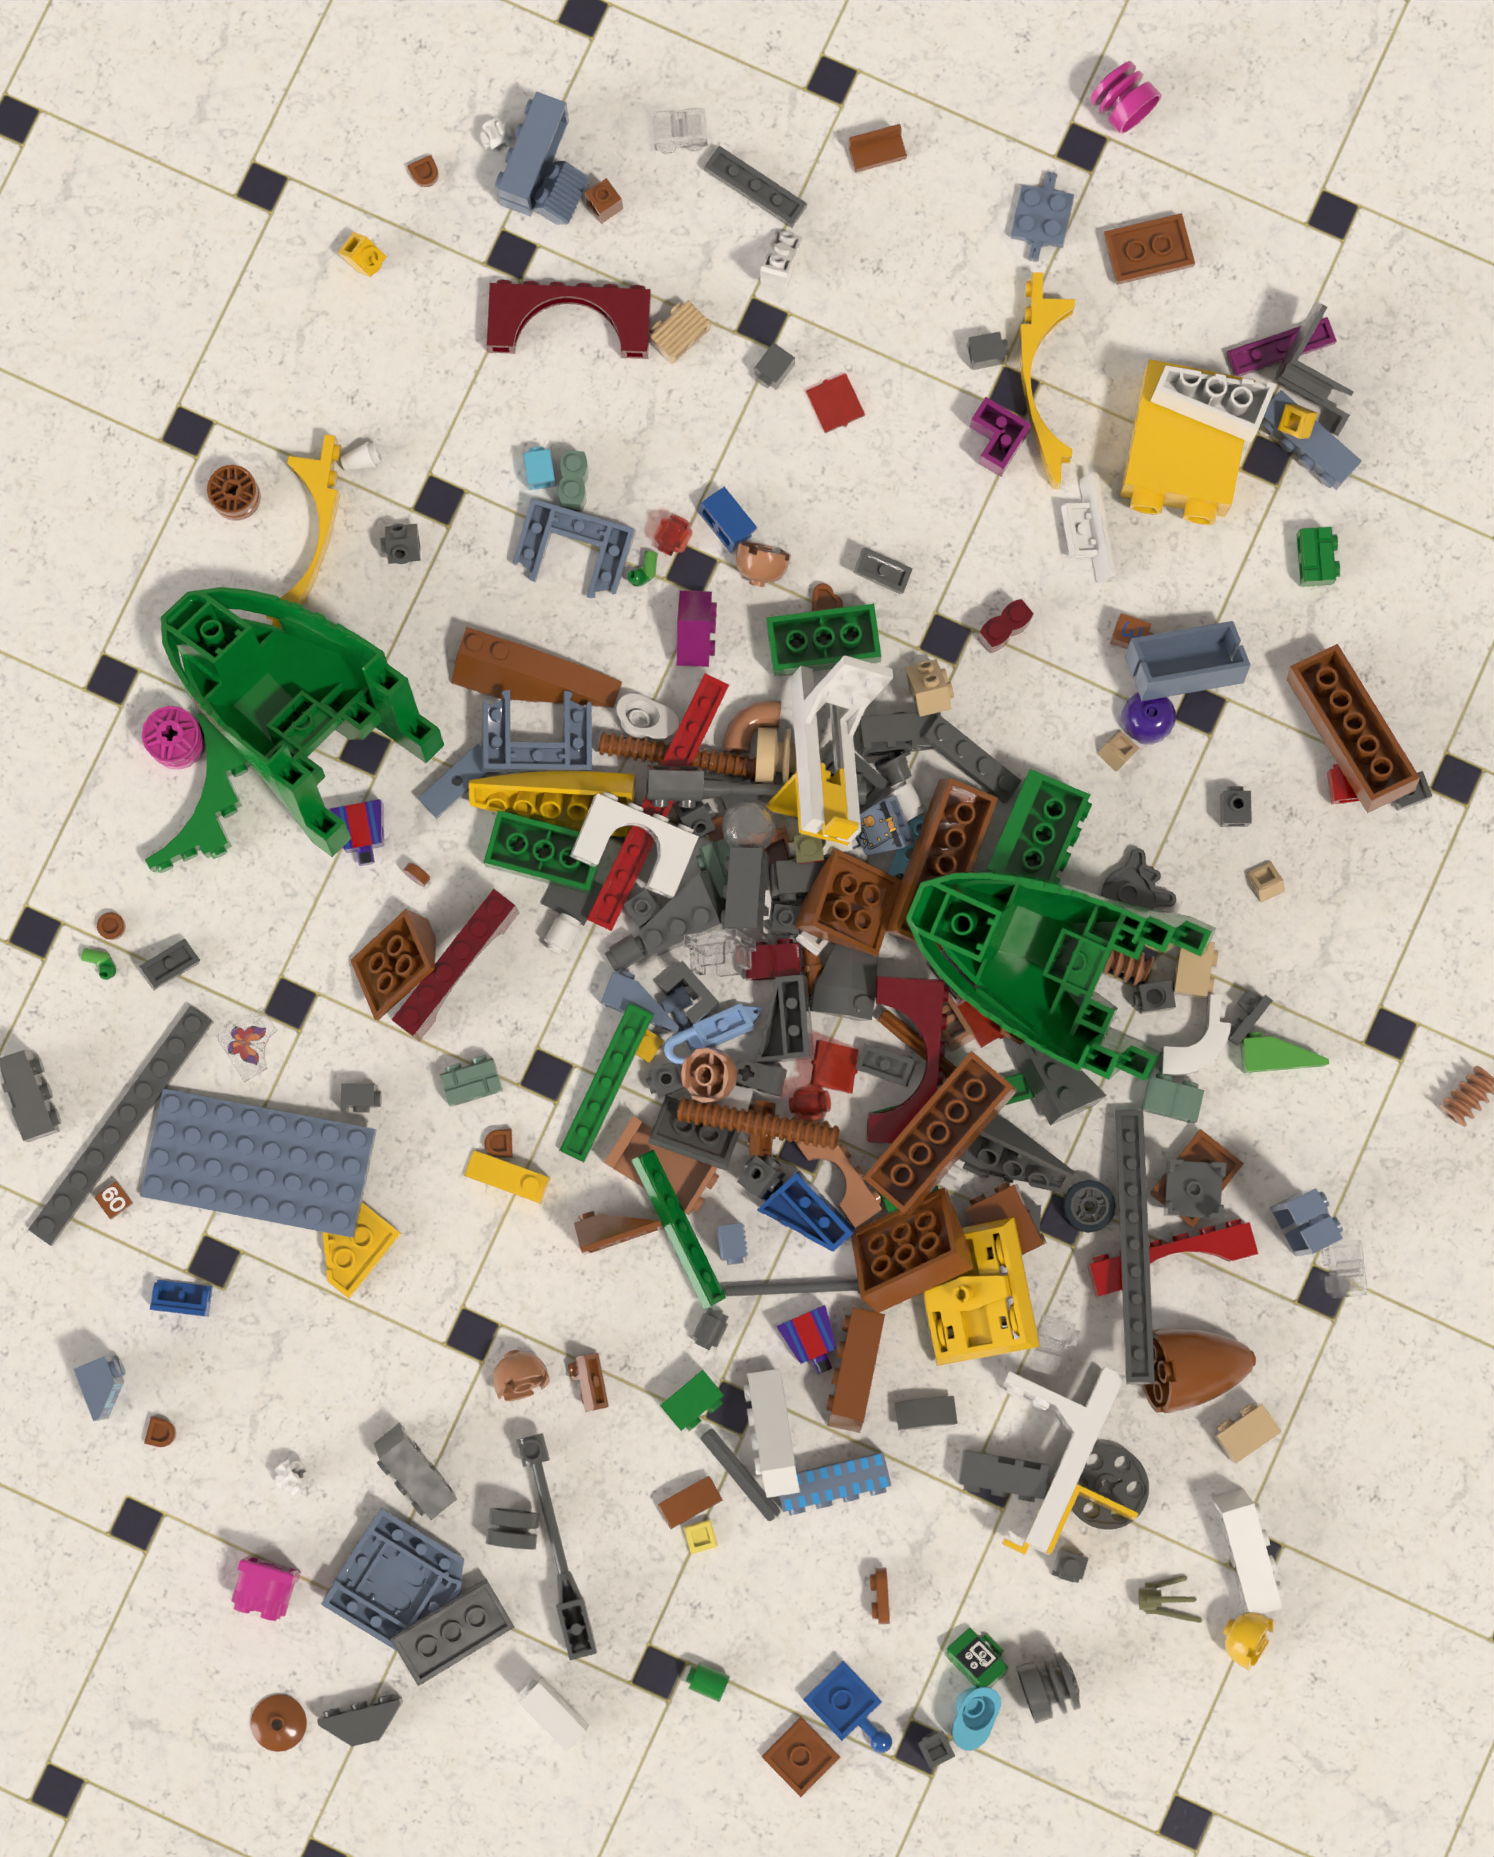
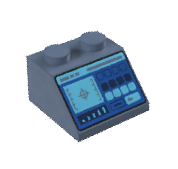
(101, 1385)

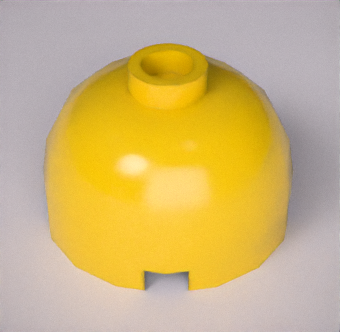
(1247, 1638)

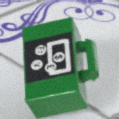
(977, 1659)

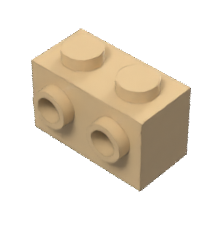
(929, 687)
(1193, 973)
(1246, 1432)

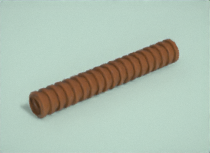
(656, 751)
(758, 1123)

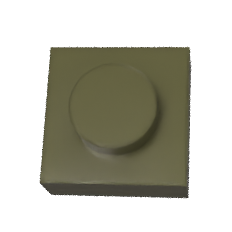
(808, 849)

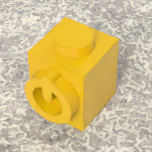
(362, 254)

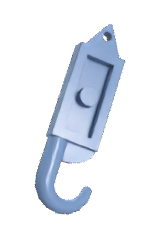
(714, 1030)

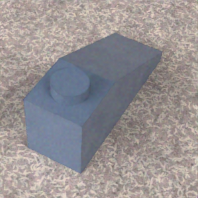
(624, 989)

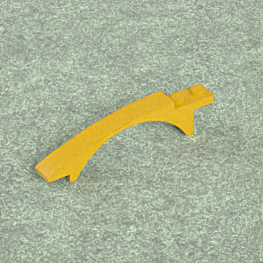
(1043, 317)
(318, 477)

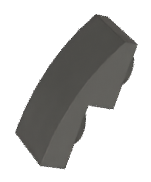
(926, 1413)

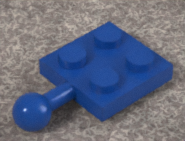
(844, 1703)

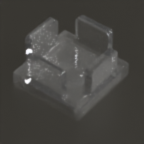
(724, 948)

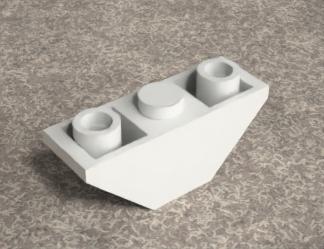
(780, 259)

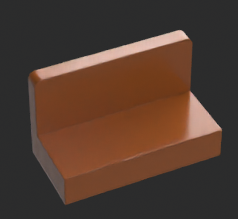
(877, 148)

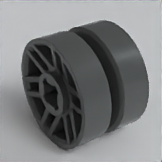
(512, 1528)

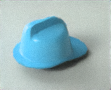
(975, 1716)

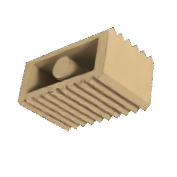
(679, 331)

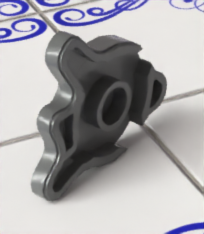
(1136, 884)

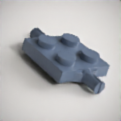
(1042, 216)

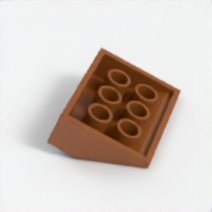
(910, 1254)

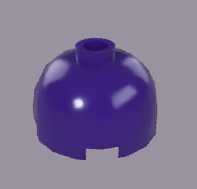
(1147, 727)

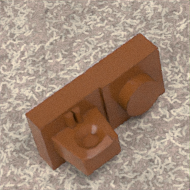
(757, 1144)
(589, 1372)

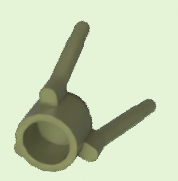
(1151, 1598)

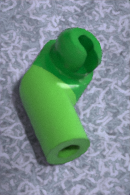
(646, 572)
(102, 960)

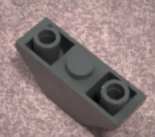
(363, 1722)

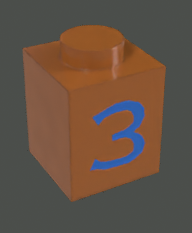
(1127, 628)

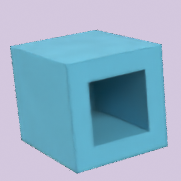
(539, 468)

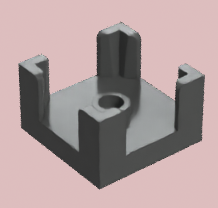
(694, 988)
(1194, 1189)

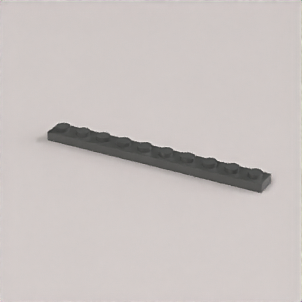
(120, 1126)
(1134, 1247)

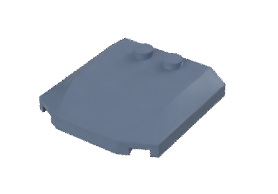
(393, 1578)

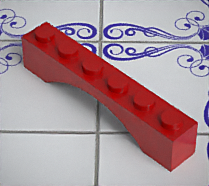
(1229, 1244)

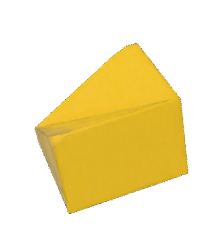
(1297, 421)

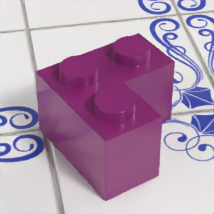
(1005, 434)
(694, 624)

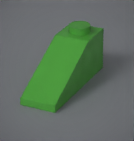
(1273, 1054)

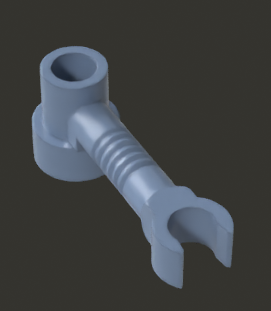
(677, 1003)

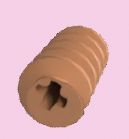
(1130, 967)
(1468, 1096)

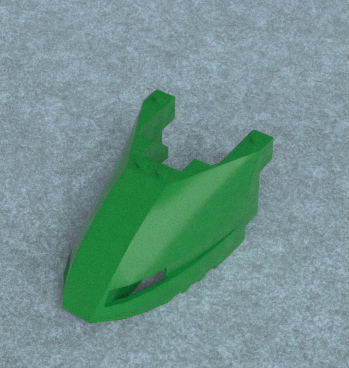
(289, 690)
(1040, 957)

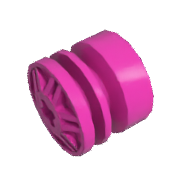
(1121, 92)
(185, 747)

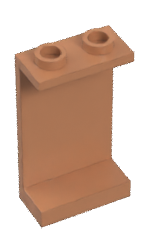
(685, 1174)

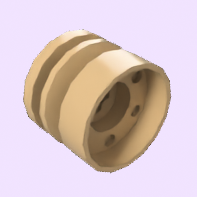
(774, 756)

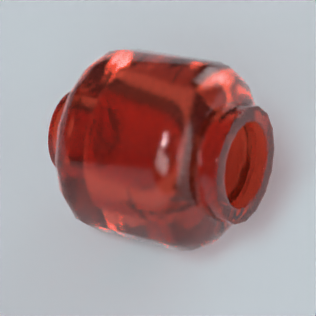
(673, 534)
(810, 1103)

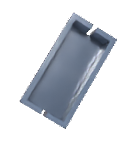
(533, 152)
(1187, 660)
(1318, 1232)

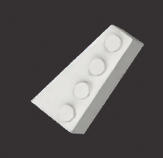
(1215, 400)
(772, 1433)
(1249, 1551)

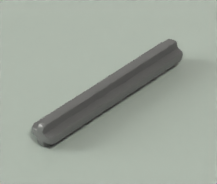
(740, 1474)

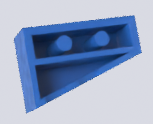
(808, 1212)

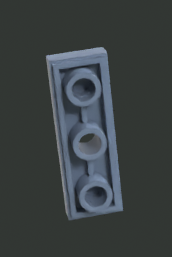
(443, 793)

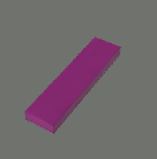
(1273, 348)

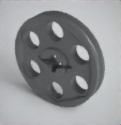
(1119, 1492)

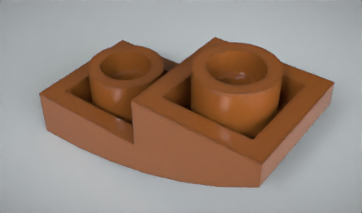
(689, 1502)

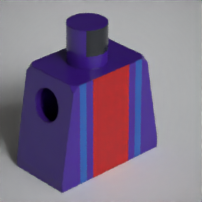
(365, 828)
(810, 1338)

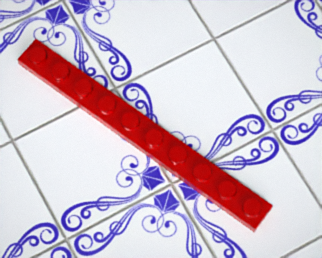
(638, 841)

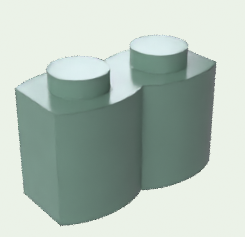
(574, 476)
(1173, 1099)

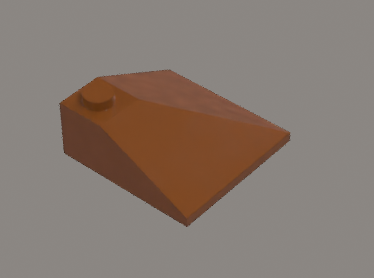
(849, 904)
(395, 961)
(604, 1230)

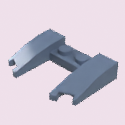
(546, 518)
(502, 755)

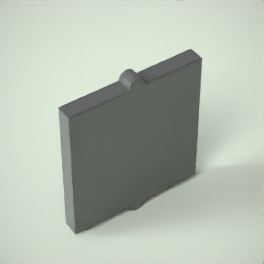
(572, 902)

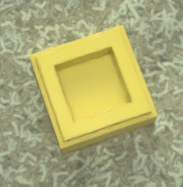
(700, 1536)

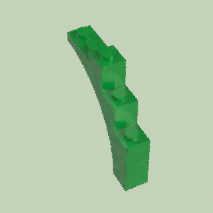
(217, 799)

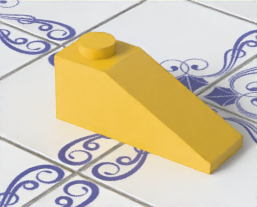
(507, 1177)

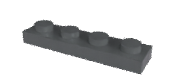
(755, 186)
(971, 759)

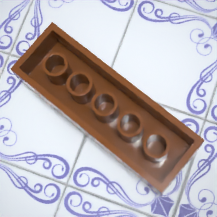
(1352, 728)
(945, 844)
(940, 1134)

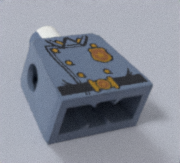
(883, 828)

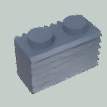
(560, 192)
(732, 1243)

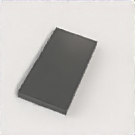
(452, 1632)

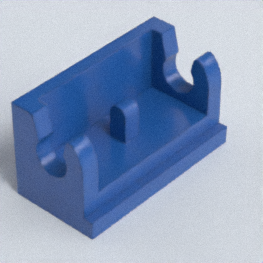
(727, 519)
(181, 1298)

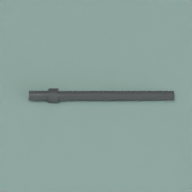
(792, 1288)

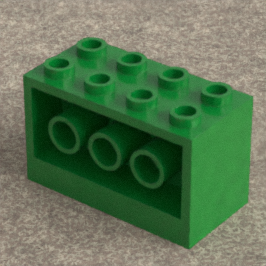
(1030, 818)

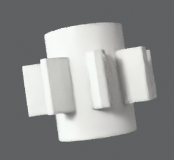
(496, 135)
(954, 1176)
(291, 1476)

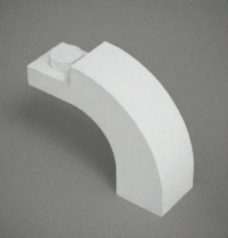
(1187, 1060)

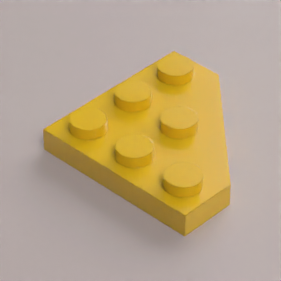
(353, 1259)

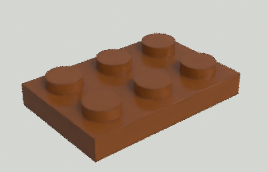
(1149, 249)
(1201, 1149)

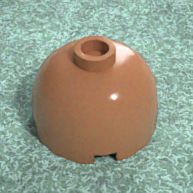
(761, 563)
(709, 1074)
(518, 1375)

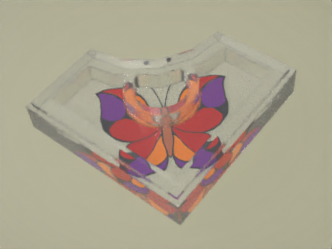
(246, 1043)

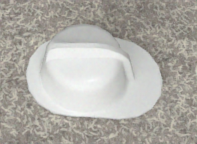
(646, 717)

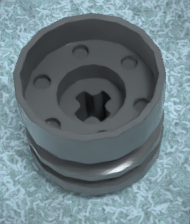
(1048, 1687)

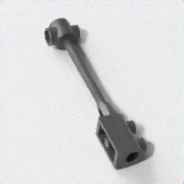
(689, 785)
(571, 1604)

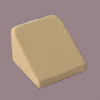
(1118, 750)
(1266, 881)

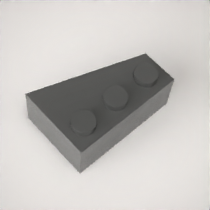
(746, 892)

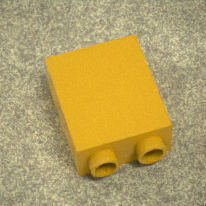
(1179, 458)

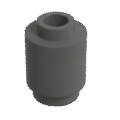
(626, 952)
(710, 1329)

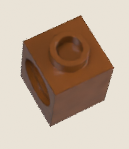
(604, 200)

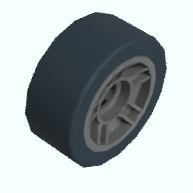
(1102, 1201)

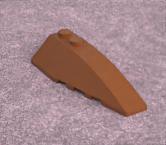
(497, 665)

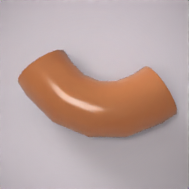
(747, 722)

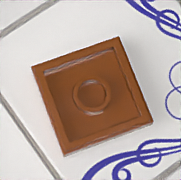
(800, 1756)

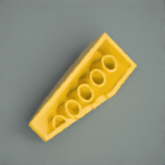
(552, 796)

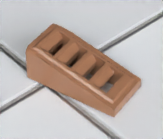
(961, 1039)

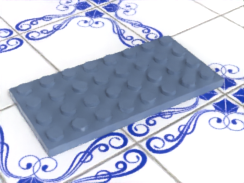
(258, 1163)

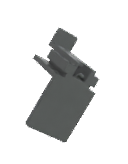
(1304, 378)

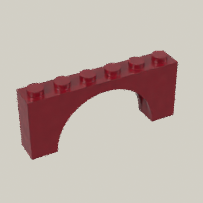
(516, 304)
(483, 927)
(923, 1004)

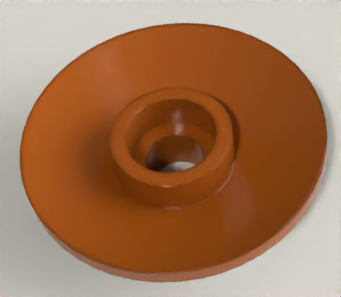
(293, 1723)

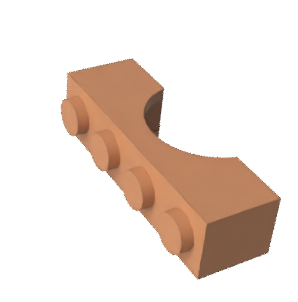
(859, 1201)

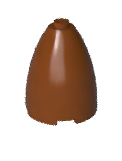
(1194, 1368)

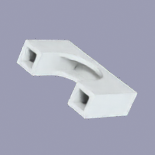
(672, 842)

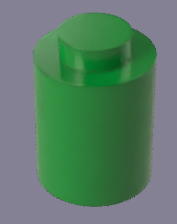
(707, 1681)

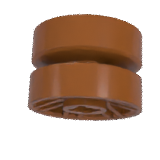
(220, 490)

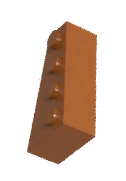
(856, 1369)

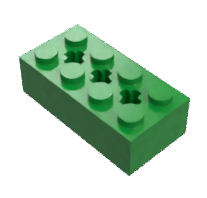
(829, 623)
(527, 862)

